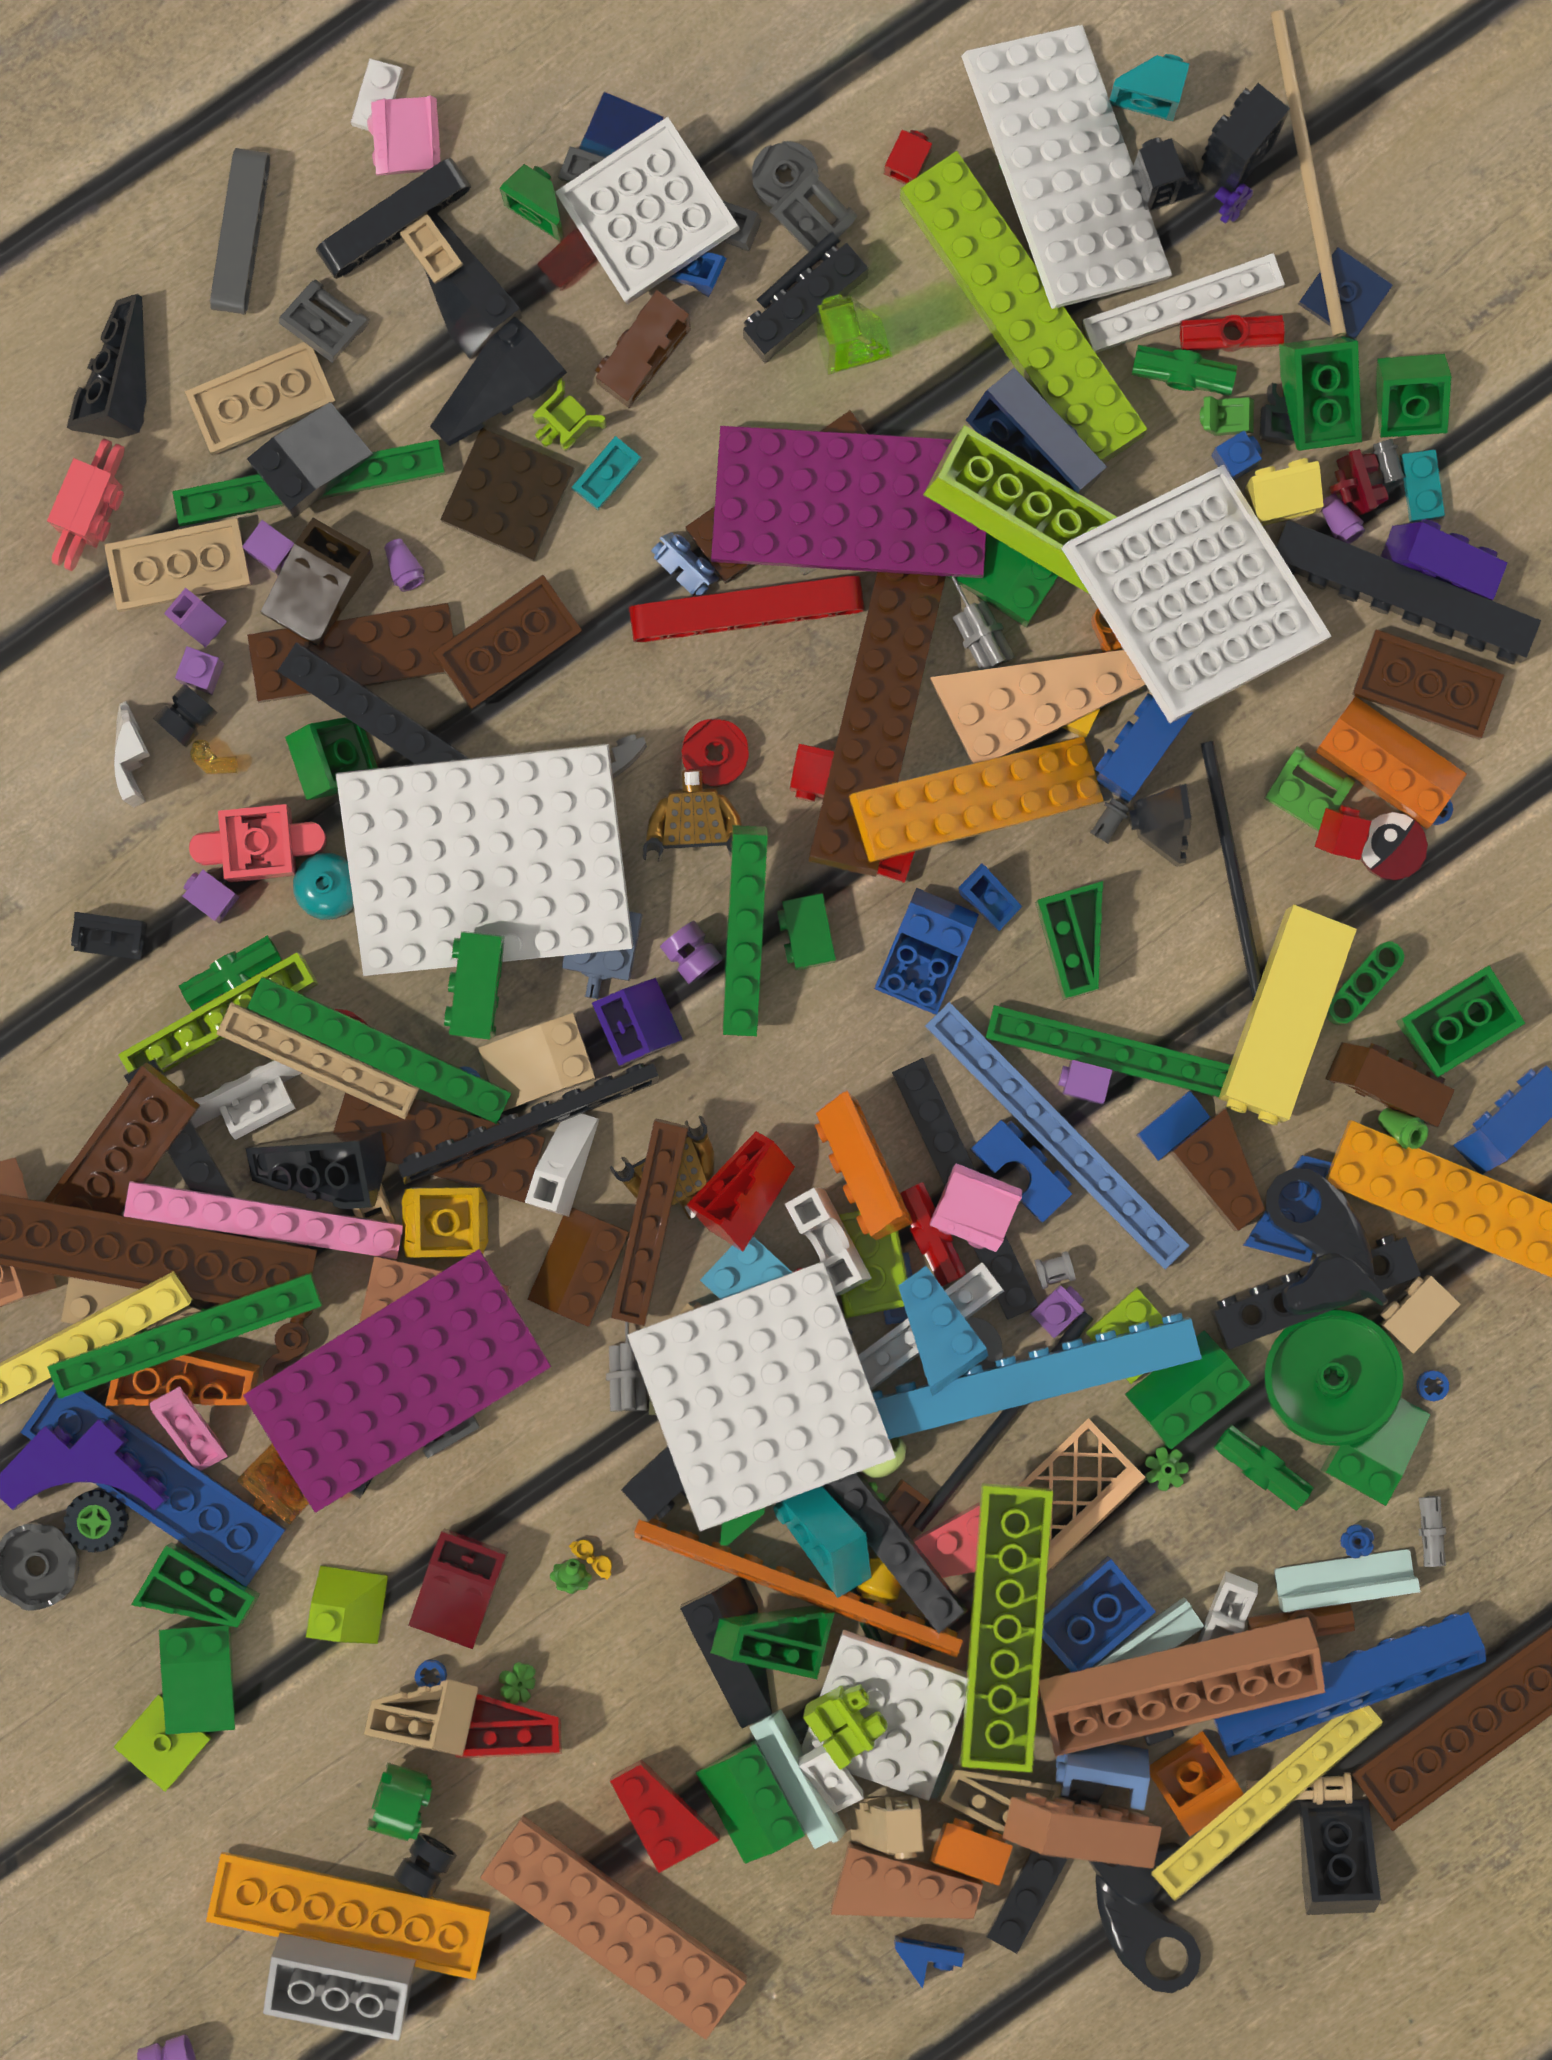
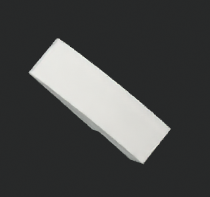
(1229, 1607)

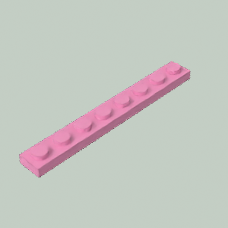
(263, 1220)

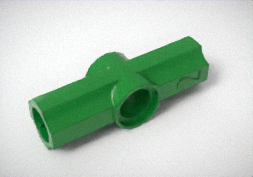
(1184, 370)
(229, 972)
(1263, 1467)

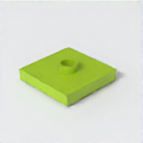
(159, 1754)

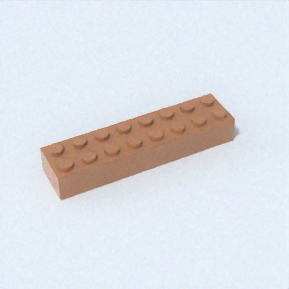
(1182, 1686)
(614, 1927)

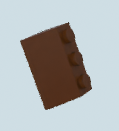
(578, 1266)

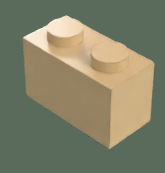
(1418, 1313)

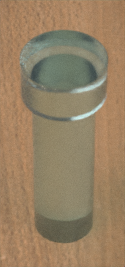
(942, 1777)

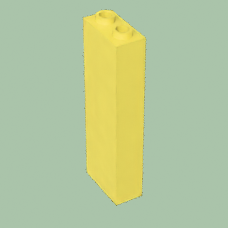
(1287, 1015)

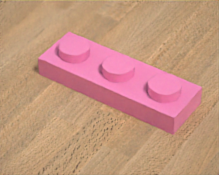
(188, 1429)

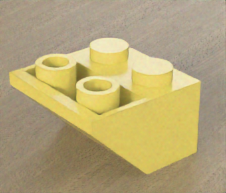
(1286, 492)

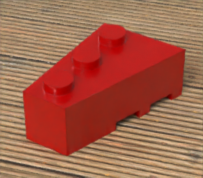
(743, 1191)

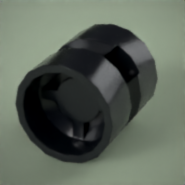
(185, 715)
(419, 1876)

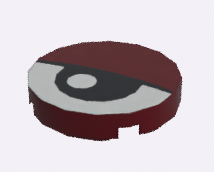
(1394, 847)

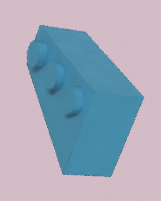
(940, 1331)

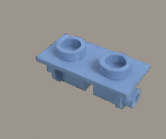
(677, 553)

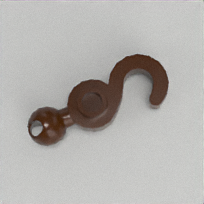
(291, 1341)

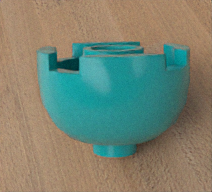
(311, 892)

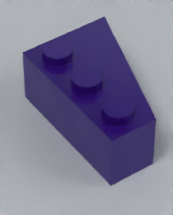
(1445, 557)

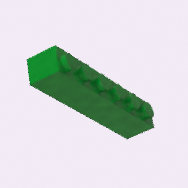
(744, 930)

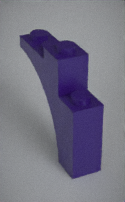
(94, 1458)

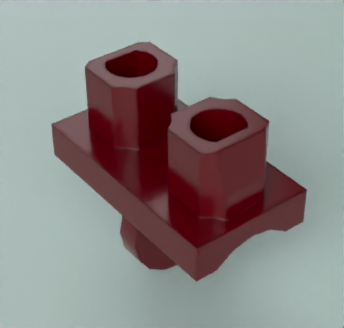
(1355, 483)

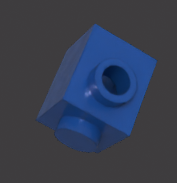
(1238, 454)

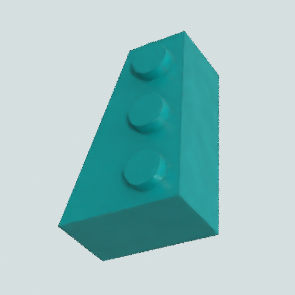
(827, 1537)

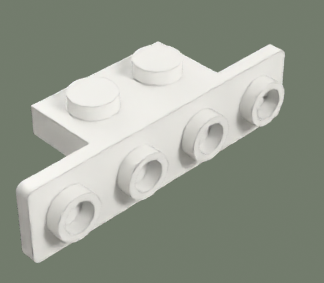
(249, 1100)

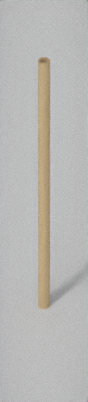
(1308, 173)

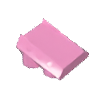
(404, 135)
(976, 1208)

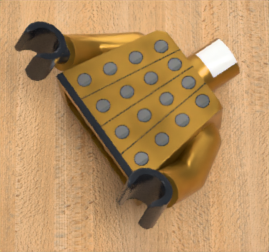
(691, 818)
(695, 1168)

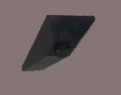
(471, 298)
(503, 374)
(741, 1683)

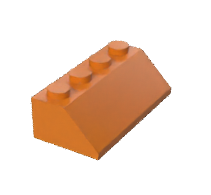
(1391, 763)
(863, 1167)

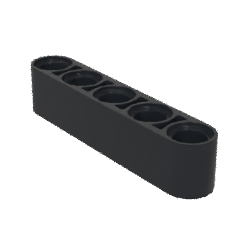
(383, 222)

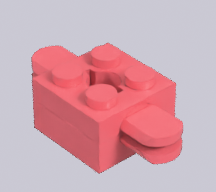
(86, 504)
(257, 843)

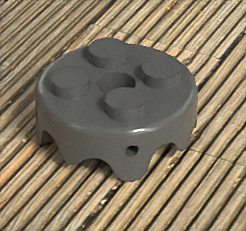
(61, 1571)

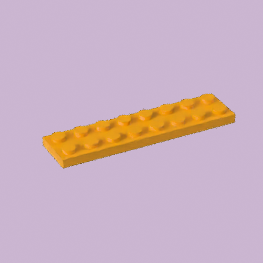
(975, 799)
(1444, 1197)
(349, 1913)

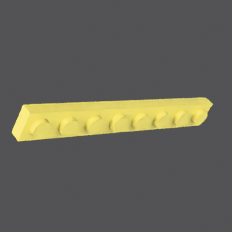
(101, 1328)
(1265, 1800)

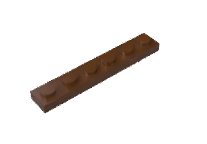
(650, 1221)

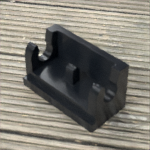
(108, 936)

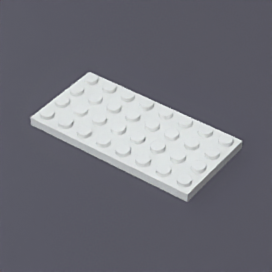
(1066, 166)

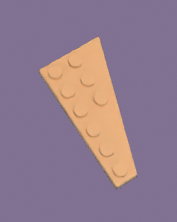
(1020, 703)

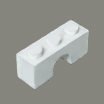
(821, 1224)

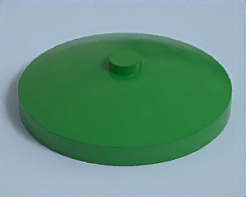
(1334, 1378)

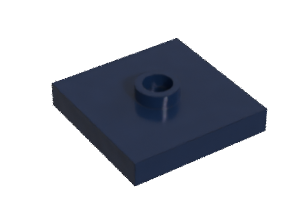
(1358, 291)

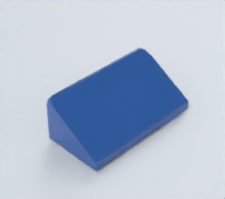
(1173, 1125)

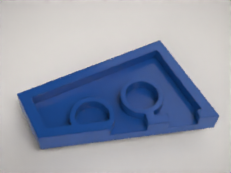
(1297, 1203)

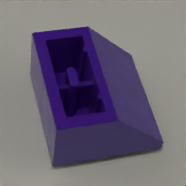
(637, 1021)

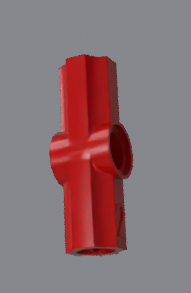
(1254, 332)
(930, 1241)

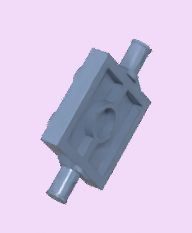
(605, 964)

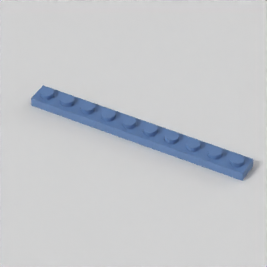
(1057, 1136)

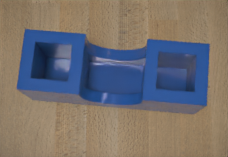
(1045, 1190)

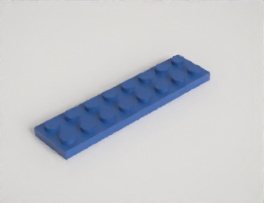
(198, 1507)

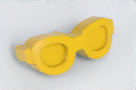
(601, 1564)

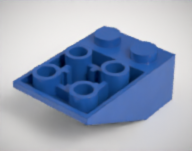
(926, 951)

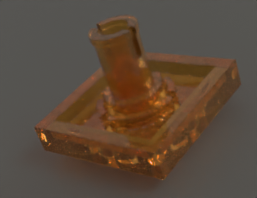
(274, 1486)

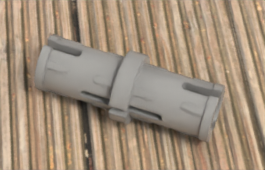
(1432, 1531)

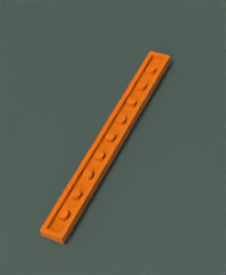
(784, 1581)

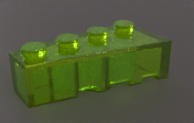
(849, 334)

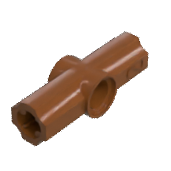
(1324, 1620)

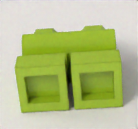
(841, 1725)

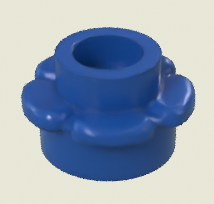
(1348, 1541)

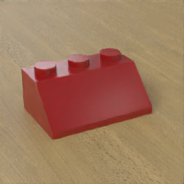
(810, 772)

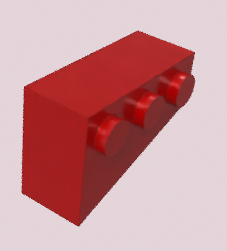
(510, 1730)
(661, 1817)

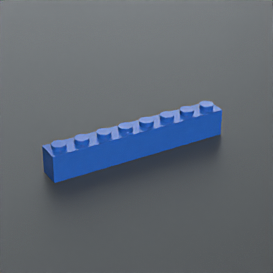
(1362, 1681)

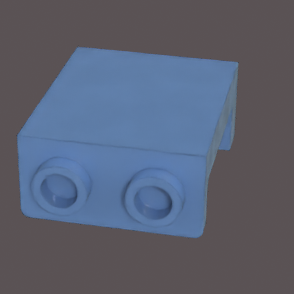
(1108, 1765)

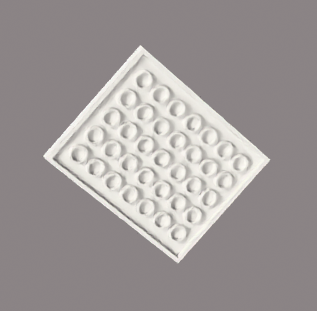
(488, 849)

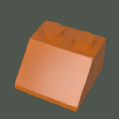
(1195, 1783)
(971, 1852)

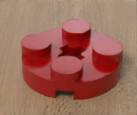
(717, 733)

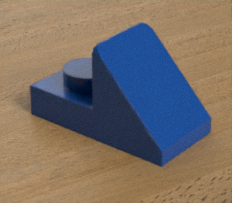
(701, 272)
(989, 897)
(918, 1952)

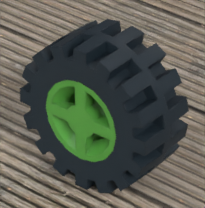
(83, 1521)

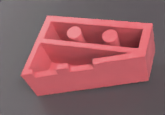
(952, 1543)

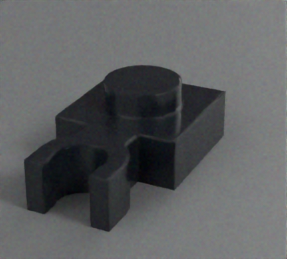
(1275, 420)

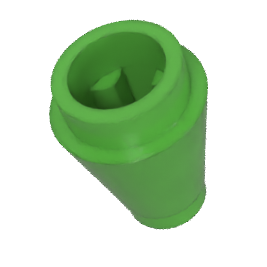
(1405, 1128)

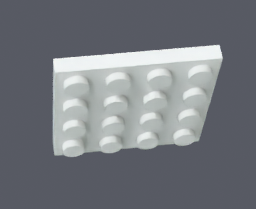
(647, 210)
(915, 1698)

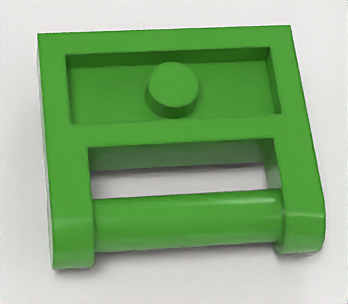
(1301, 798)

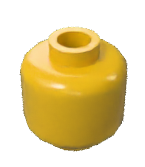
(881, 1587)

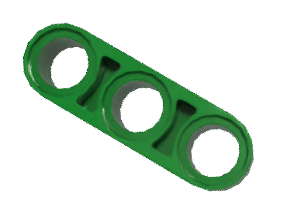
(1378, 974)

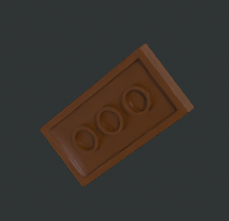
(506, 641)
(1427, 684)

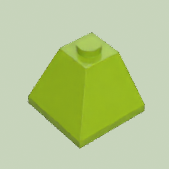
(347, 1606)

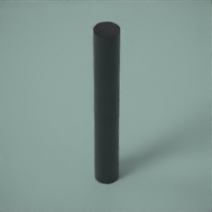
(805, 262)

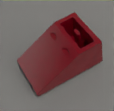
(457, 1588)

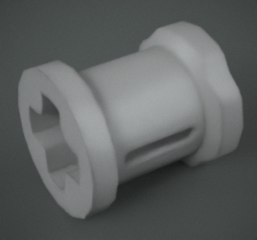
(1055, 1270)

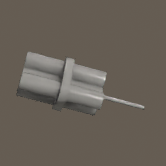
(982, 634)
(627, 1384)

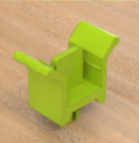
(563, 419)

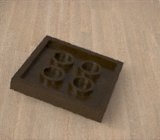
(507, 494)

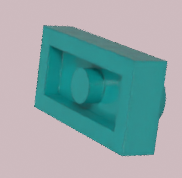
(606, 473)
(1422, 486)

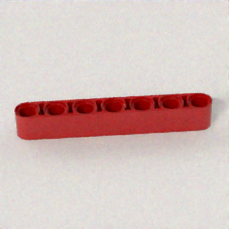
(746, 609)

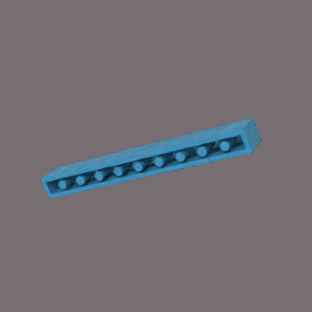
(1040, 1376)

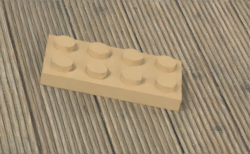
(260, 397)
(161, 565)

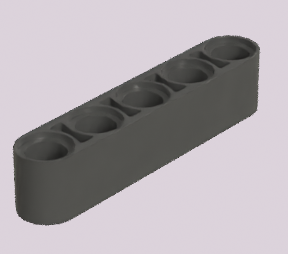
(240, 231)

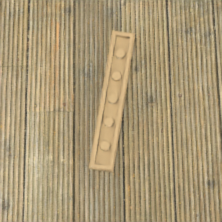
(317, 1060)

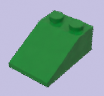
(1322, 391)
(1010, 581)
(1379, 1461)
(197, 1679)

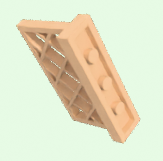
(1099, 1507)

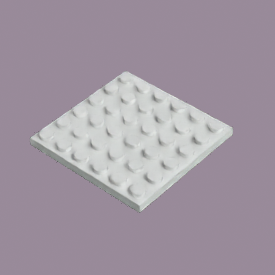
(1196, 593)
(761, 1396)

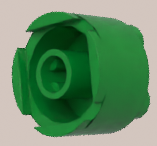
(399, 1801)

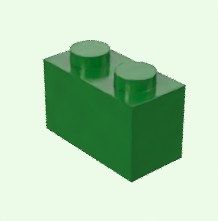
(807, 932)

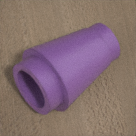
(1342, 520)
(404, 567)

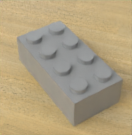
(339, 1986)

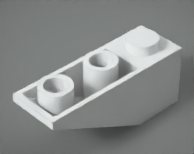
(562, 1165)

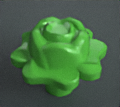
(570, 1576)

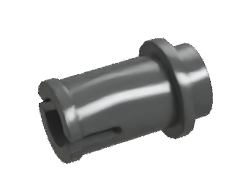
(1388, 461)
(1110, 820)

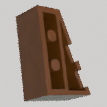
(643, 349)
(1391, 1081)
(1220, 1170)

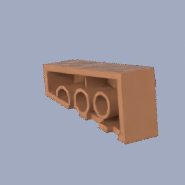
(893, 1887)

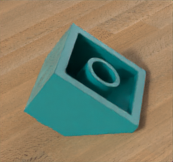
(1152, 87)

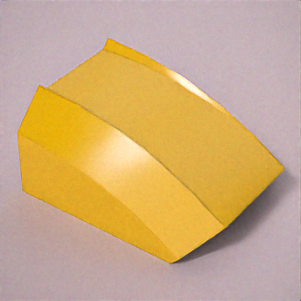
(444, 1222)

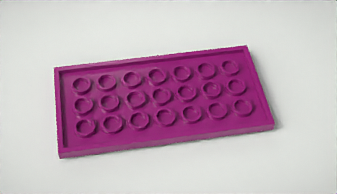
(837, 504)
(397, 1380)

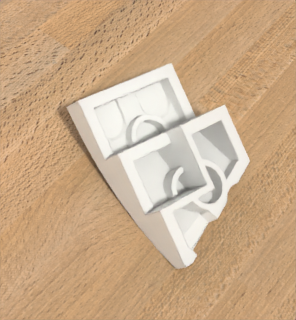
(128, 755)

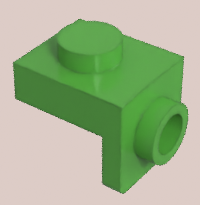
(1227, 415)

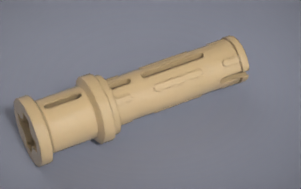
(1320, 1793)

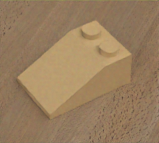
(539, 1061)

